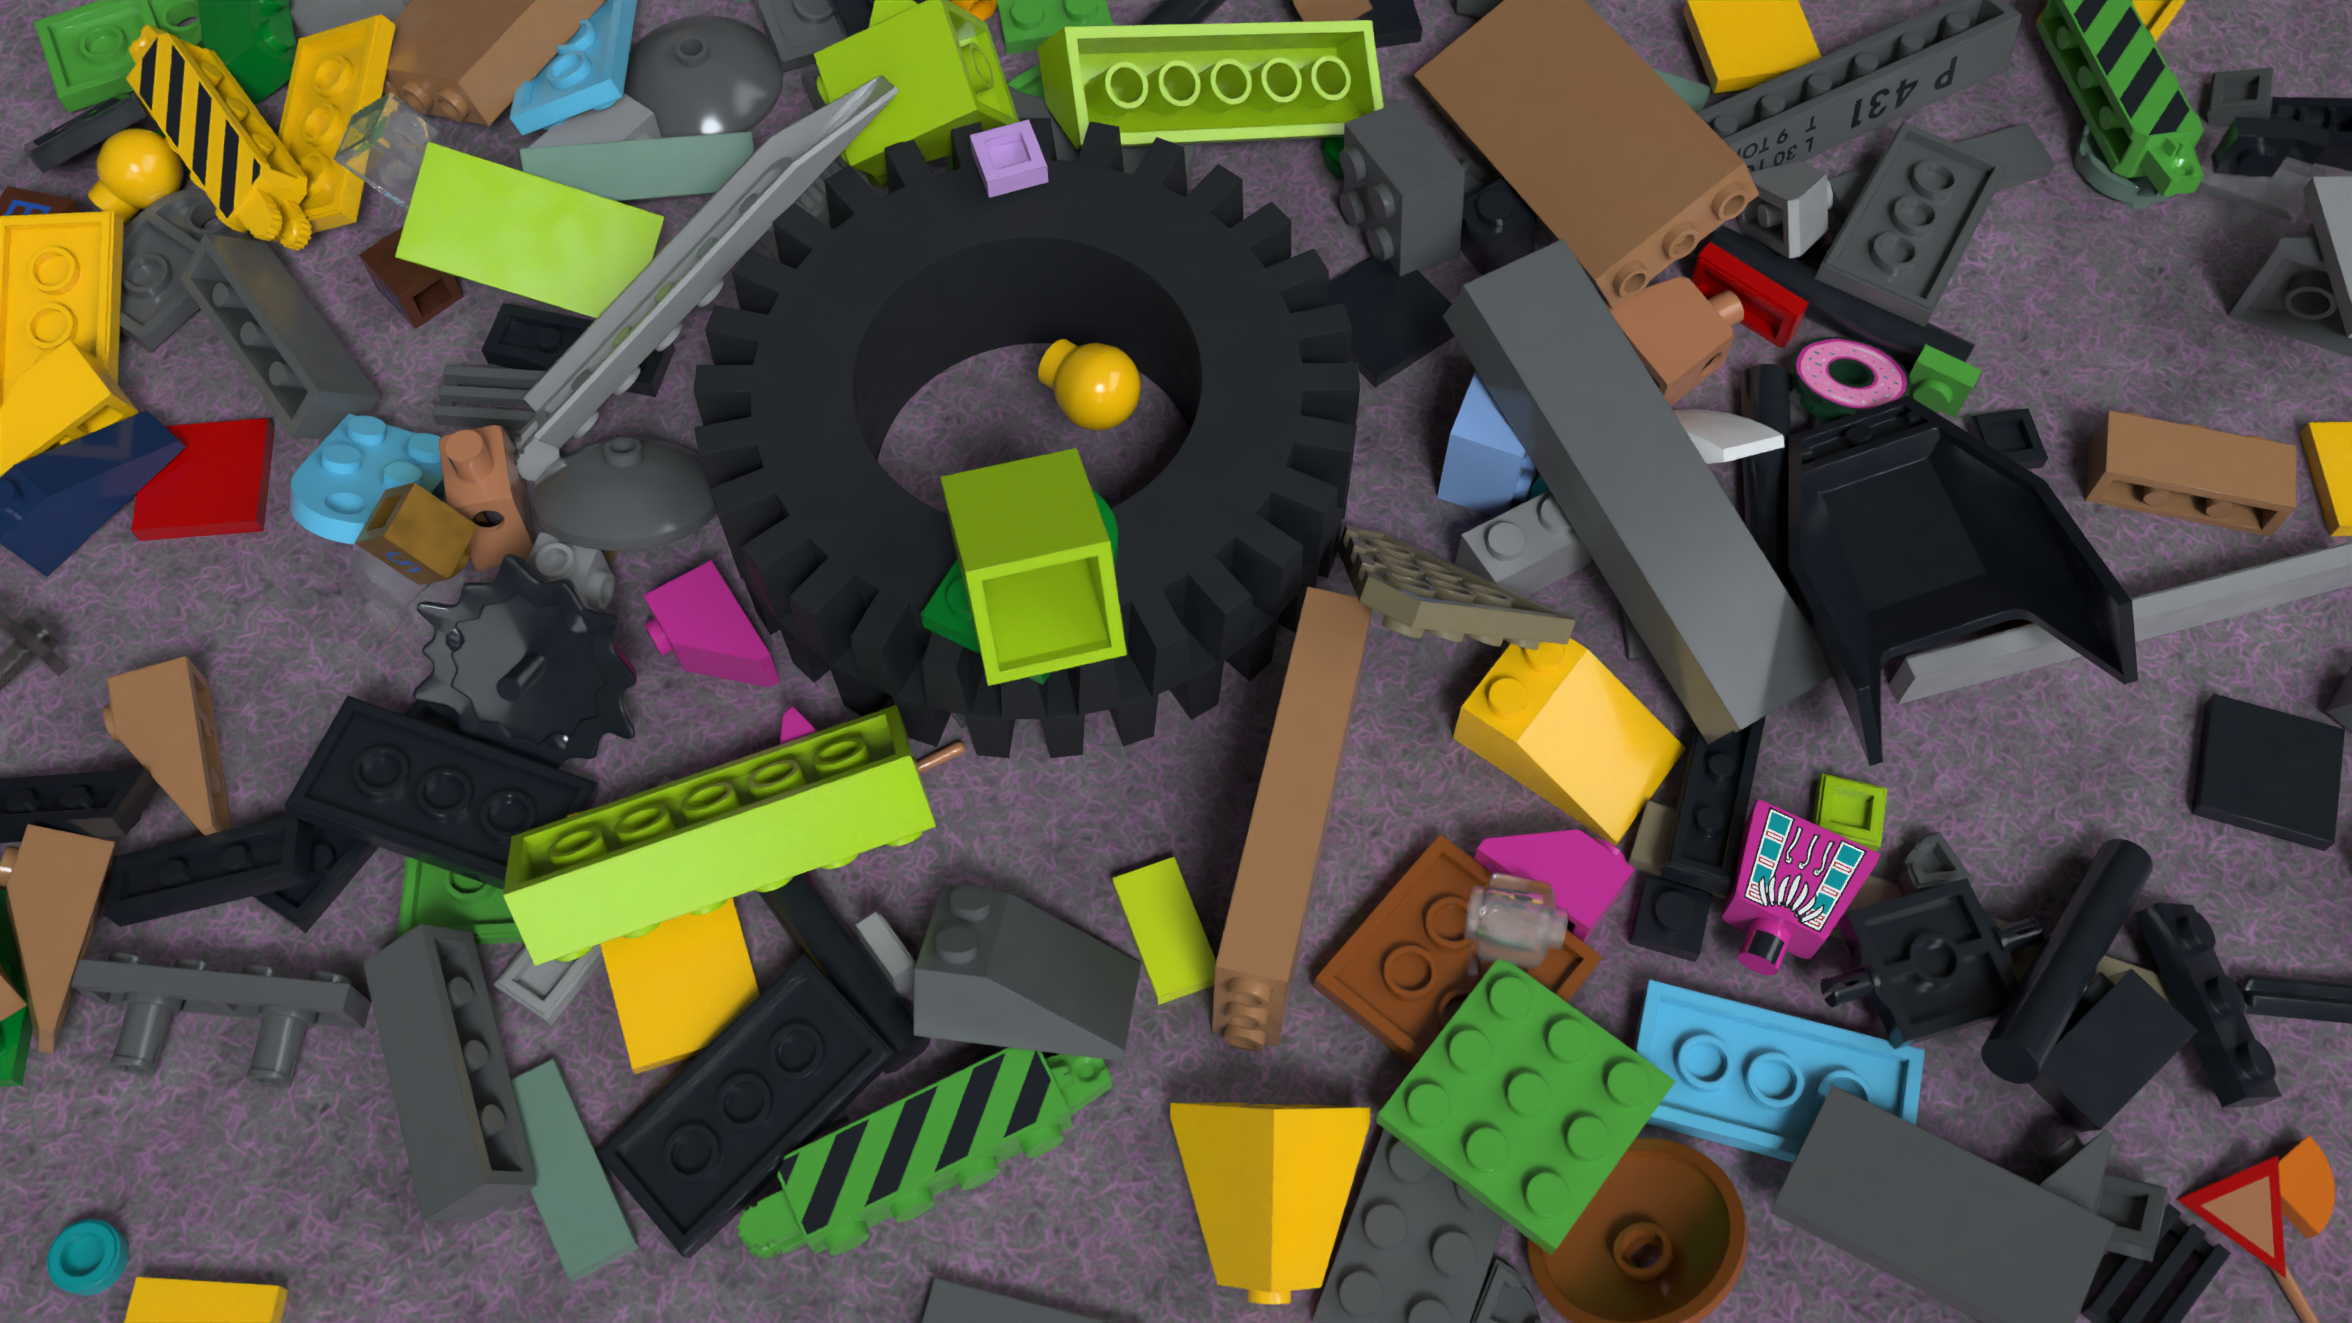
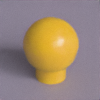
(135, 172)
(1091, 383)

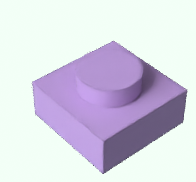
(1009, 158)

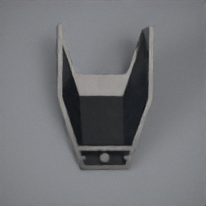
(1929, 535)

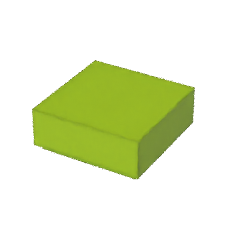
(1850, 809)

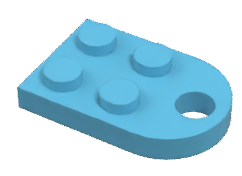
(353, 468)

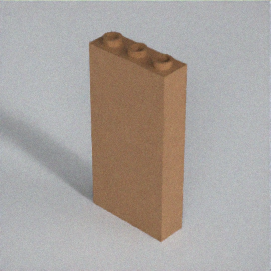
(474, 54)
(1588, 139)
(1290, 821)

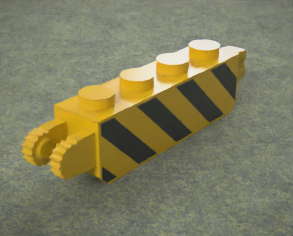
(220, 137)

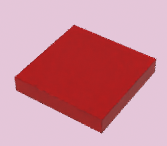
(211, 485)

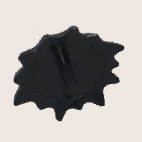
(528, 666)

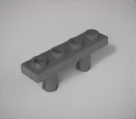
(198, 987)

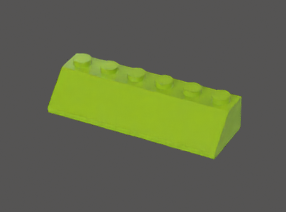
(1211, 80)
(715, 836)

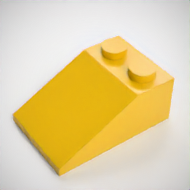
(1569, 734)

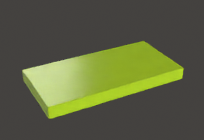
(524, 233)

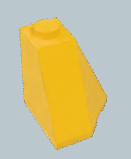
(1269, 1188)

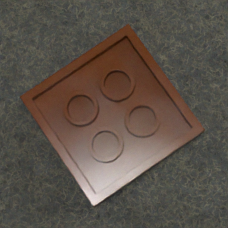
(1410, 959)

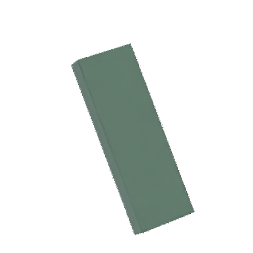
(571, 1180)

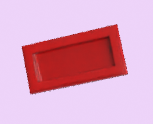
(1767, 306)

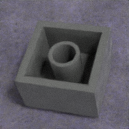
(1402, 188)

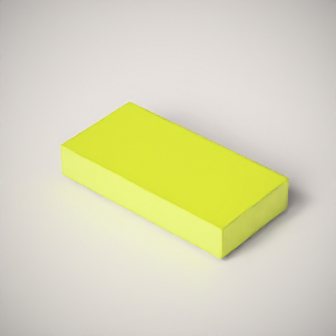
(1166, 930)

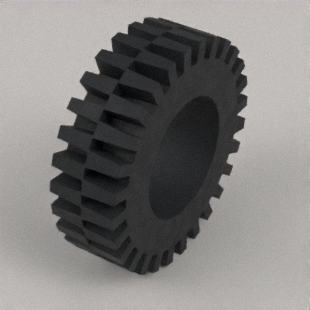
(945, 273)

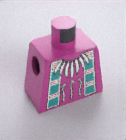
(1790, 886)

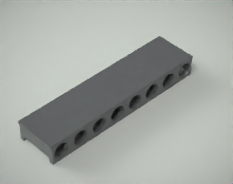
(1637, 491)

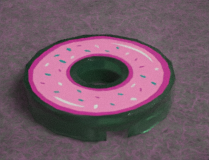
(1826, 362)

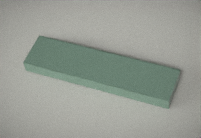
(643, 167)

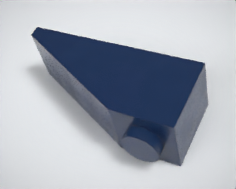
(72, 490)

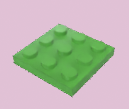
(1525, 1103)

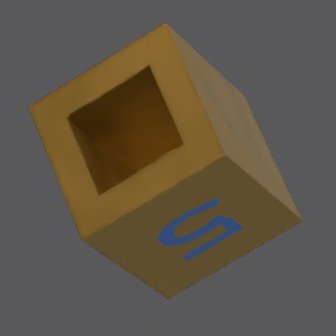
(417, 535)

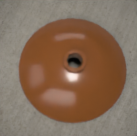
(1653, 1204)

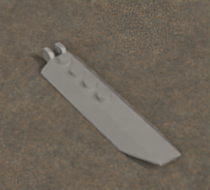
(686, 274)

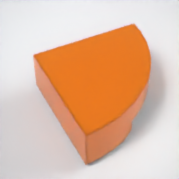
(2306, 1187)

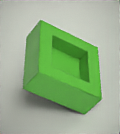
(1942, 381)

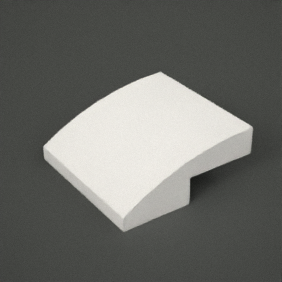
(1727, 436)

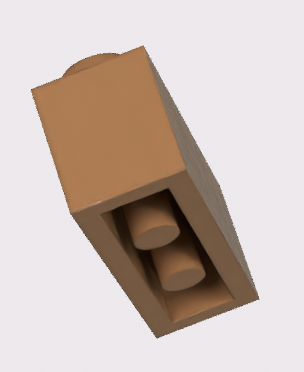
(2191, 473)

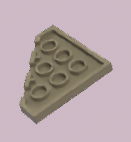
(1440, 597)

